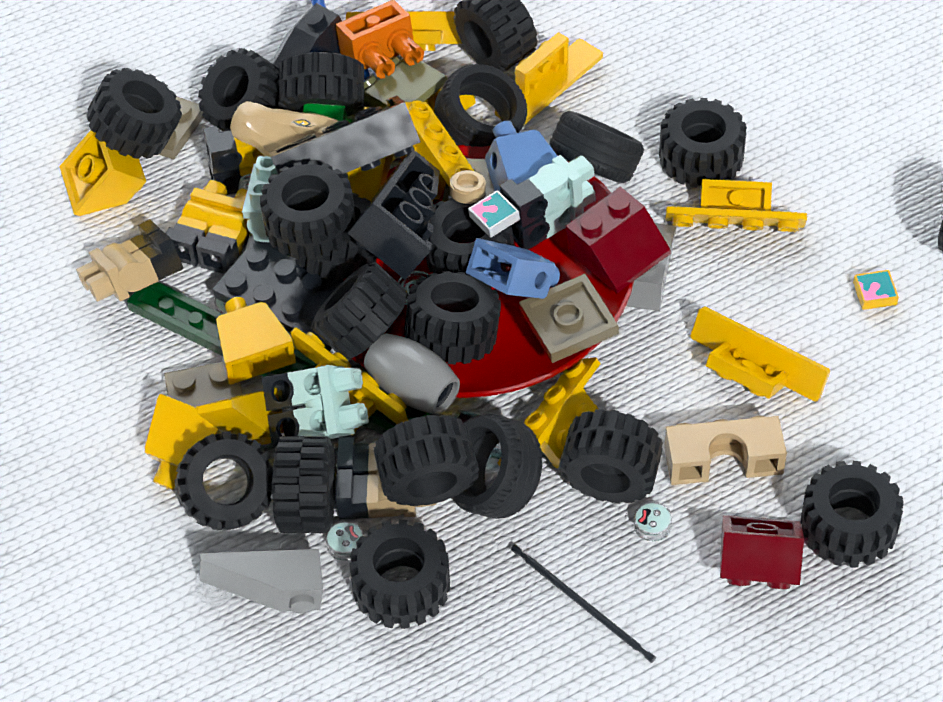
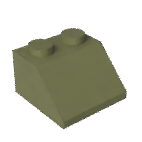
(406, 82)

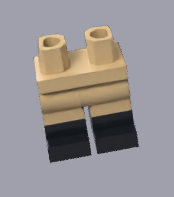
(130, 264)
(359, 484)

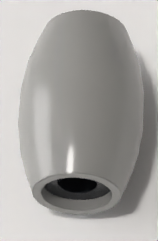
(412, 373)

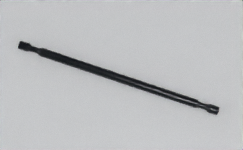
(583, 603)

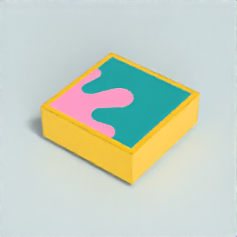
(875, 289)

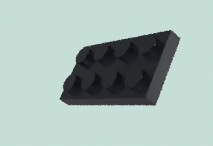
(278, 281)

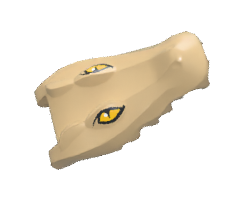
(273, 128)

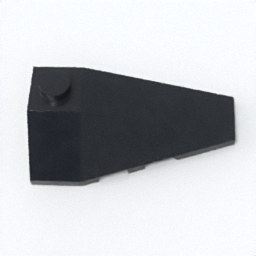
(312, 33)

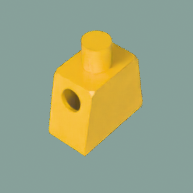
(252, 340)
(171, 433)

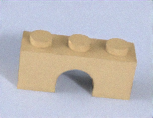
(753, 441)

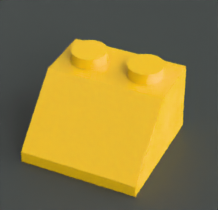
(100, 176)

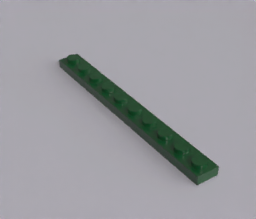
(199, 325)

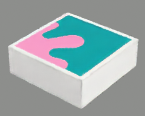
(494, 213)

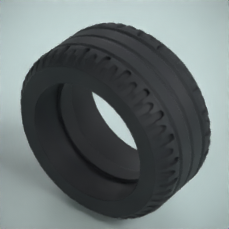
(489, 85)
(604, 147)
(518, 470)

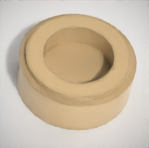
(467, 186)

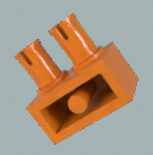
(378, 36)

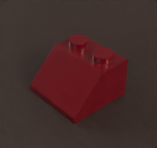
(617, 240)
(761, 551)

